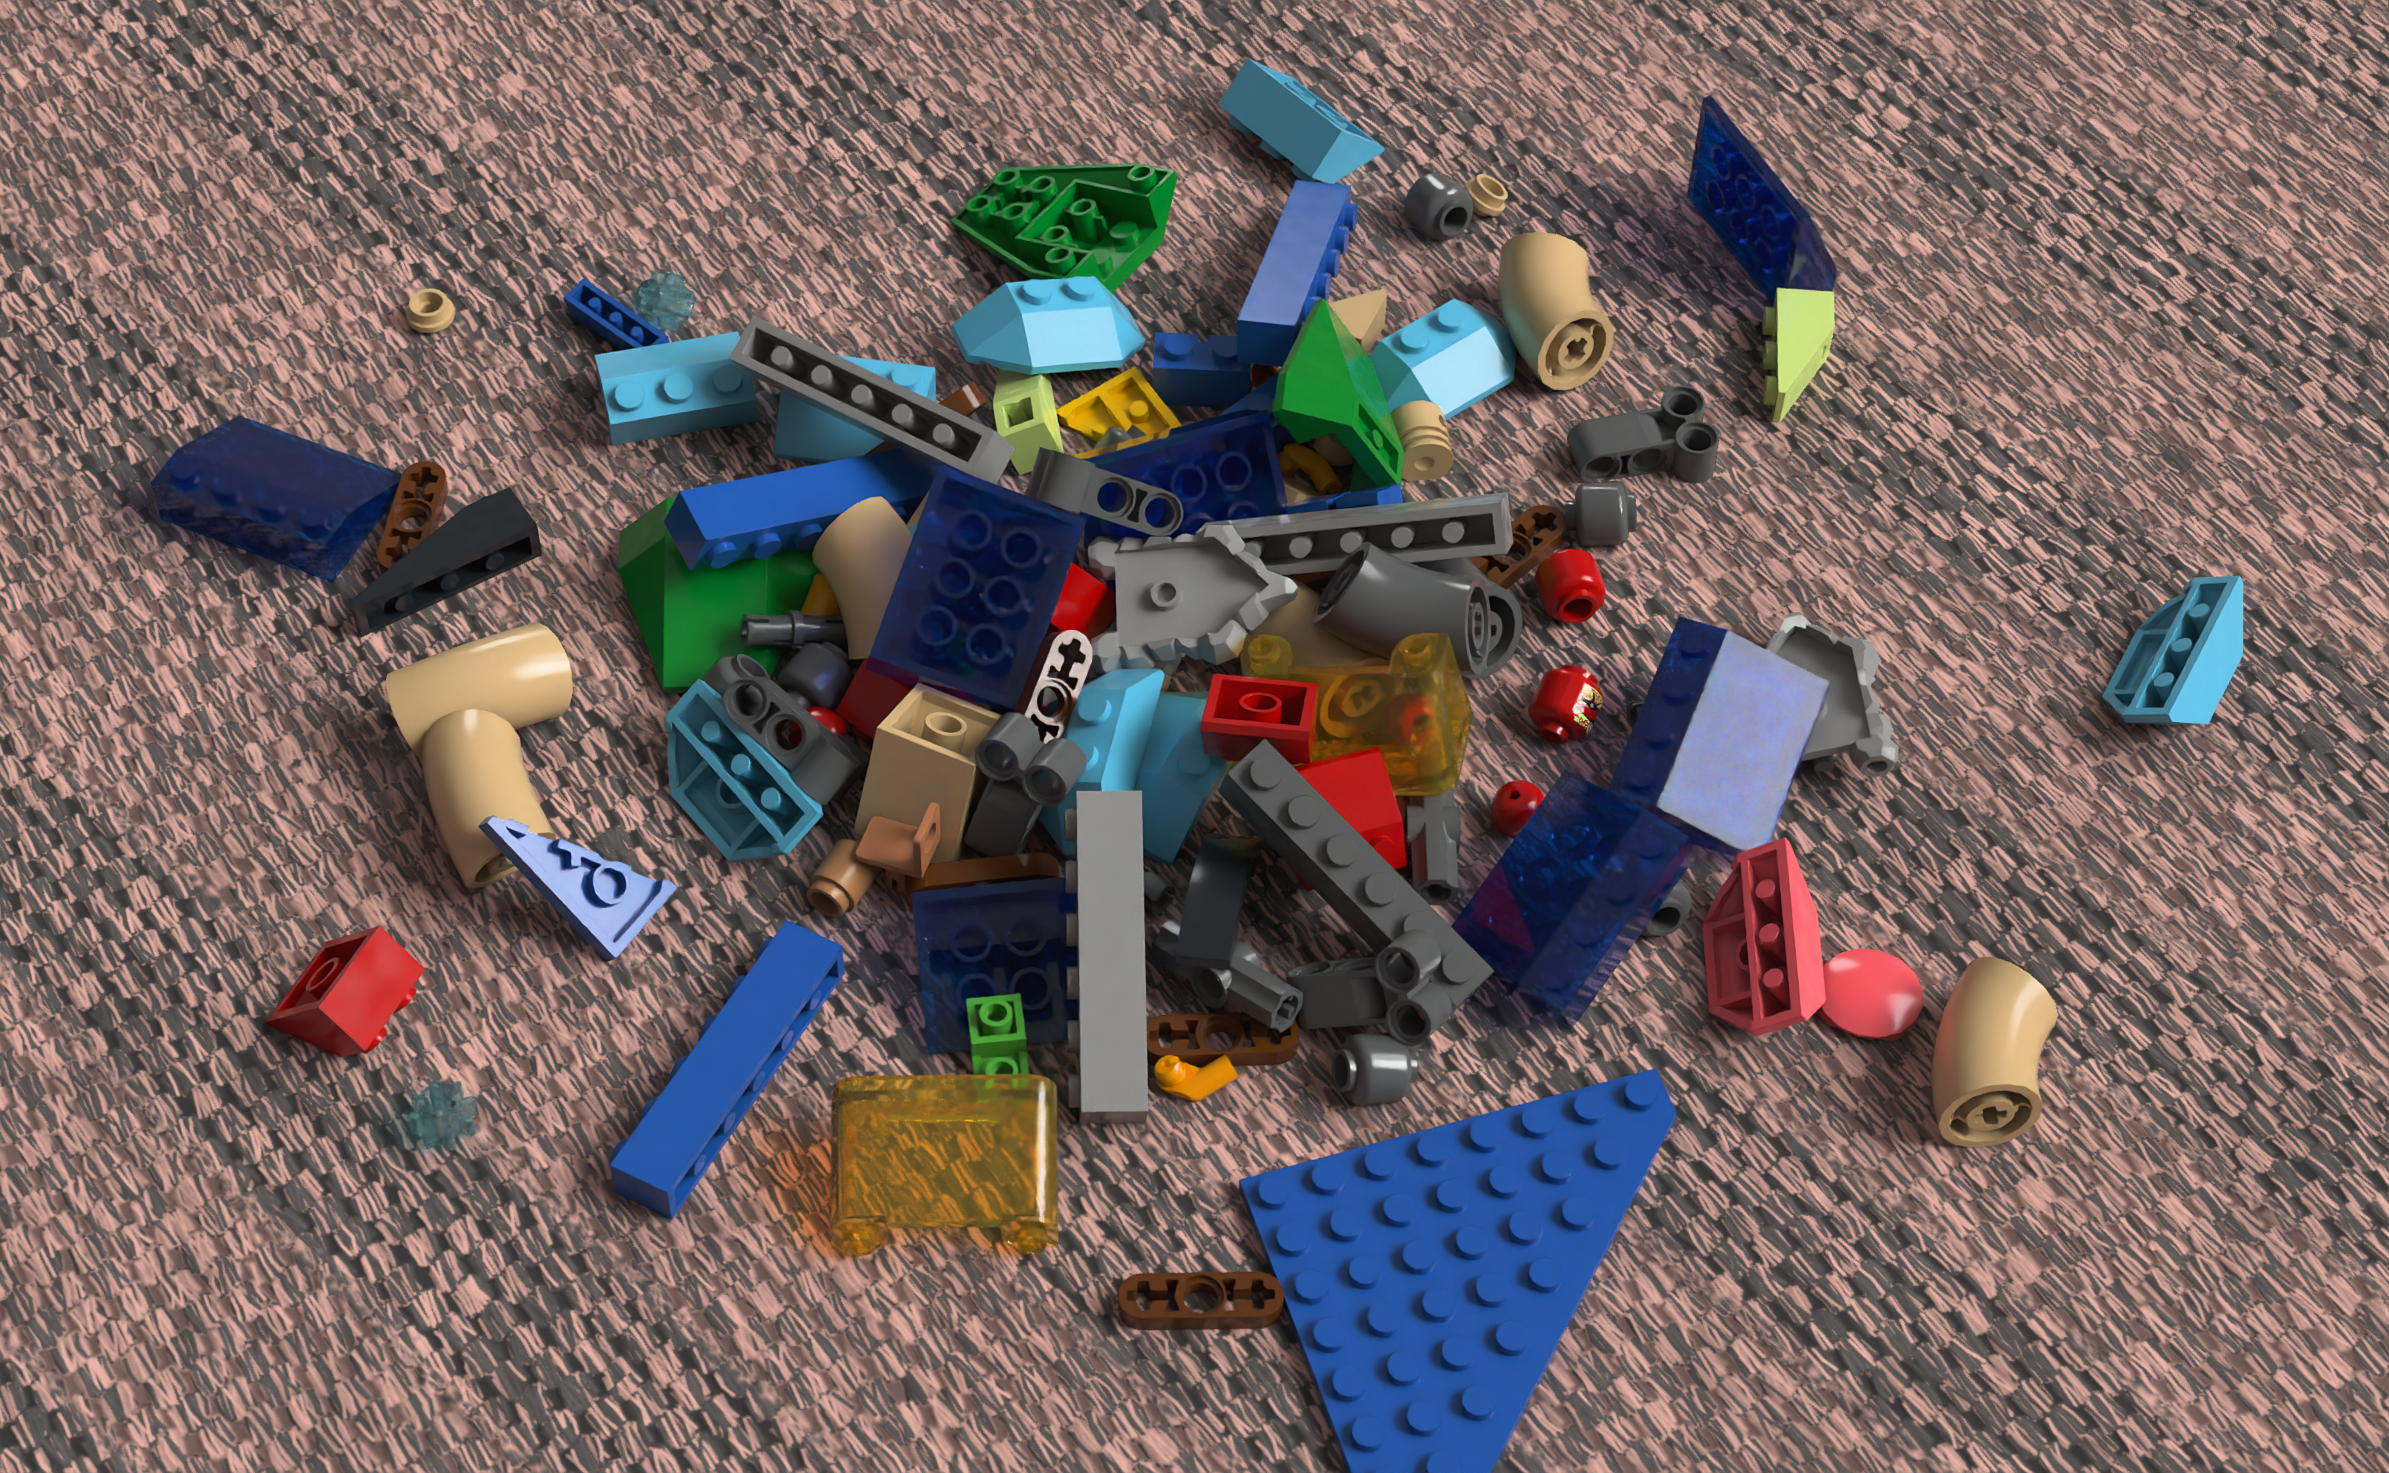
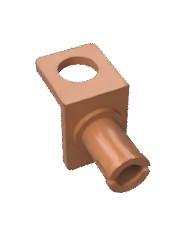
(900, 846)

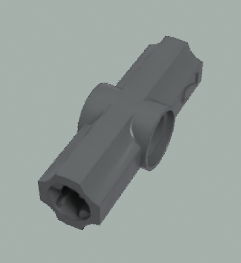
(1433, 846)
(1242, 986)

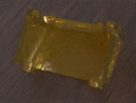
(1407, 709)
(944, 1158)

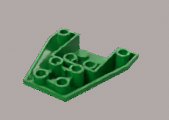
(1072, 219)
(1334, 388)
(697, 613)

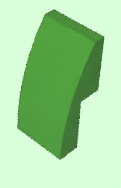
(997, 1035)

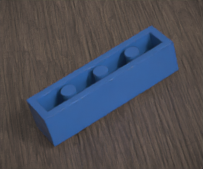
(611, 318)

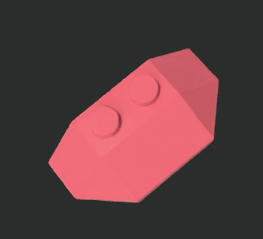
(1763, 943)

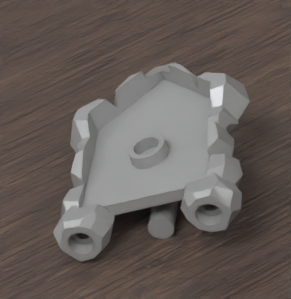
(1182, 597)
(1851, 708)

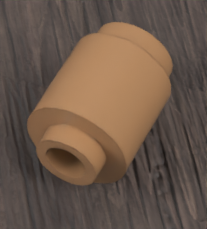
(840, 880)

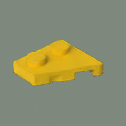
(1118, 403)

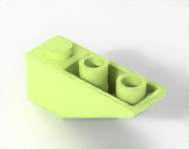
(1800, 343)
(1026, 416)

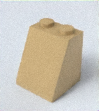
(925, 757)

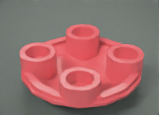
(1870, 994)

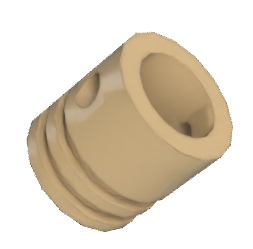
(1424, 440)

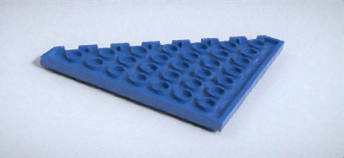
(1451, 1265)

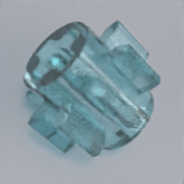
(664, 300)
(442, 1114)

